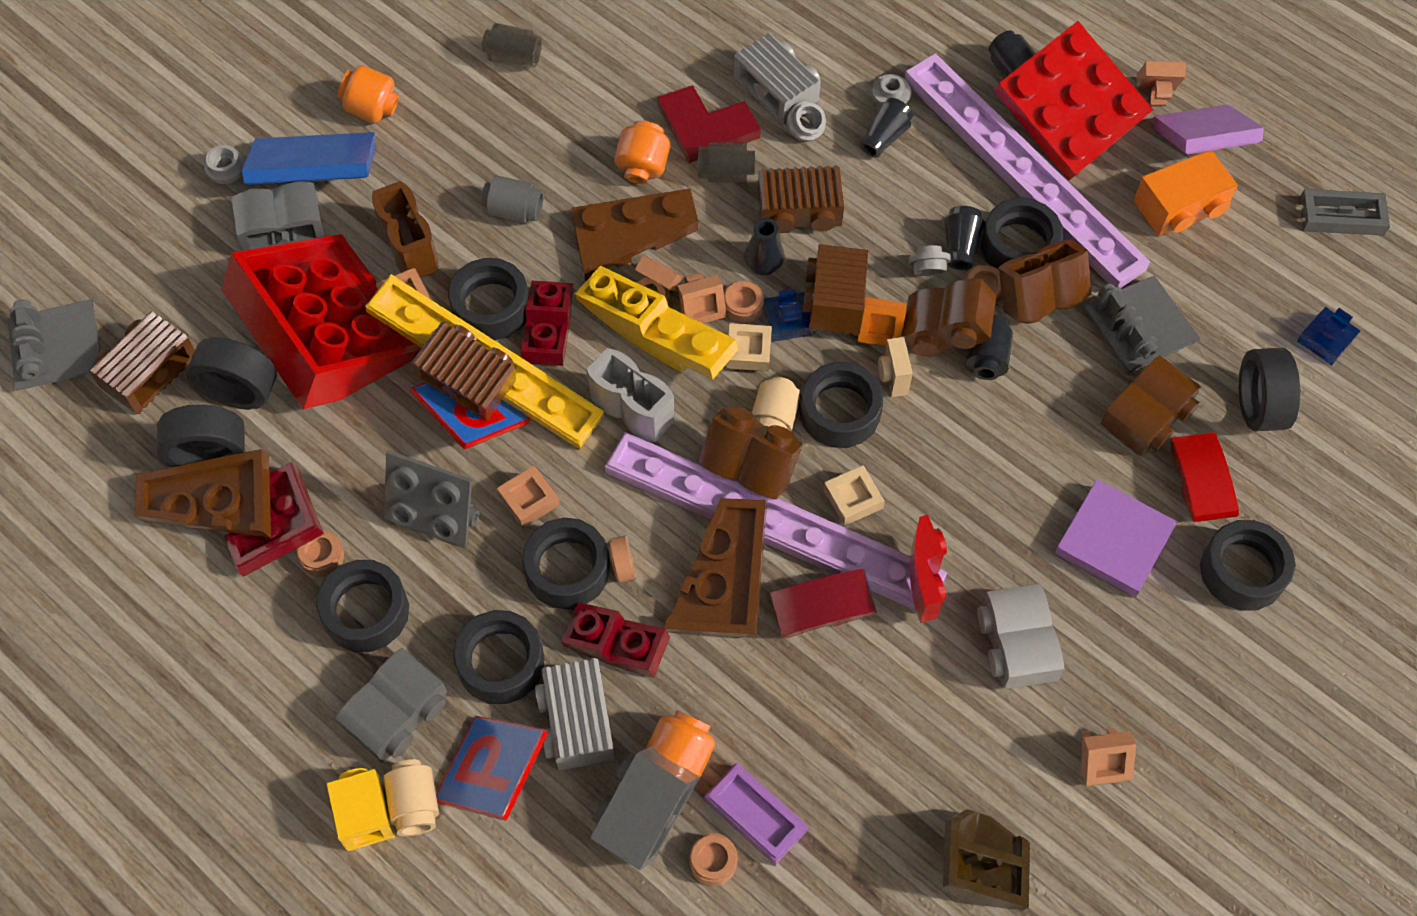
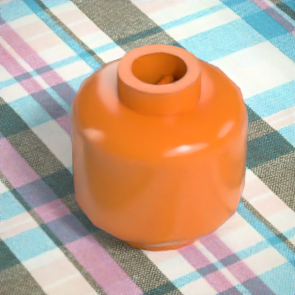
(368, 94)
(642, 152)
(683, 741)

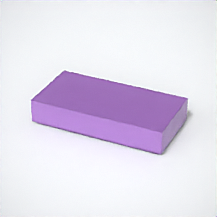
(755, 813)

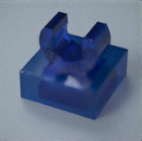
(787, 316)
(1329, 334)

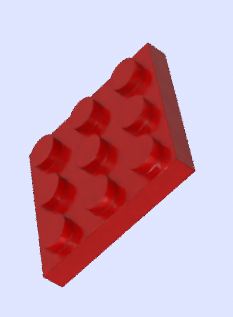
(1072, 100)

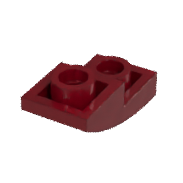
(547, 323)
(823, 602)
(616, 641)

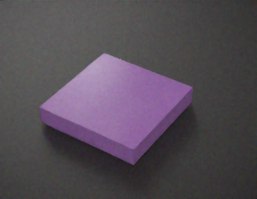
(1208, 129)
(1116, 538)

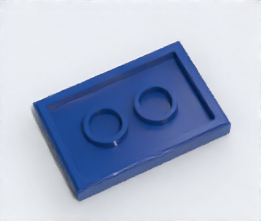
(309, 158)

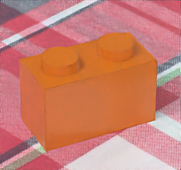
(1185, 193)

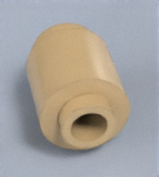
(777, 403)
(411, 798)

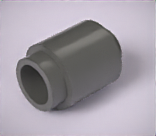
(512, 199)

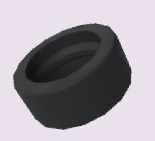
(1020, 212)
(485, 272)
(231, 373)
(845, 376)
(1269, 389)
(198, 434)
(558, 532)
(1266, 541)
(352, 575)
(498, 623)

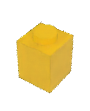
(360, 808)

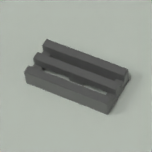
(1345, 218)

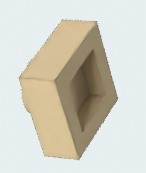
(752, 345)
(896, 367)
(853, 495)

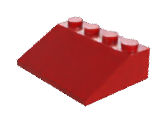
(312, 318)

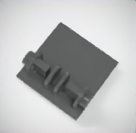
(1140, 322)
(52, 342)
(428, 499)

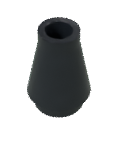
(887, 125)
(963, 234)
(764, 250)

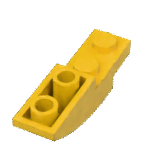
(652, 326)

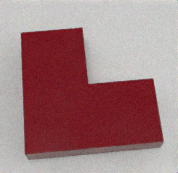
(696, 127)
(292, 523)

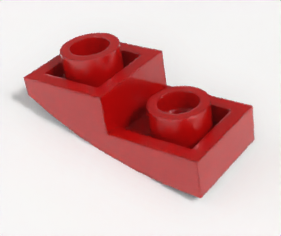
(1205, 477)
(925, 562)

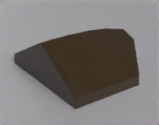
(985, 862)

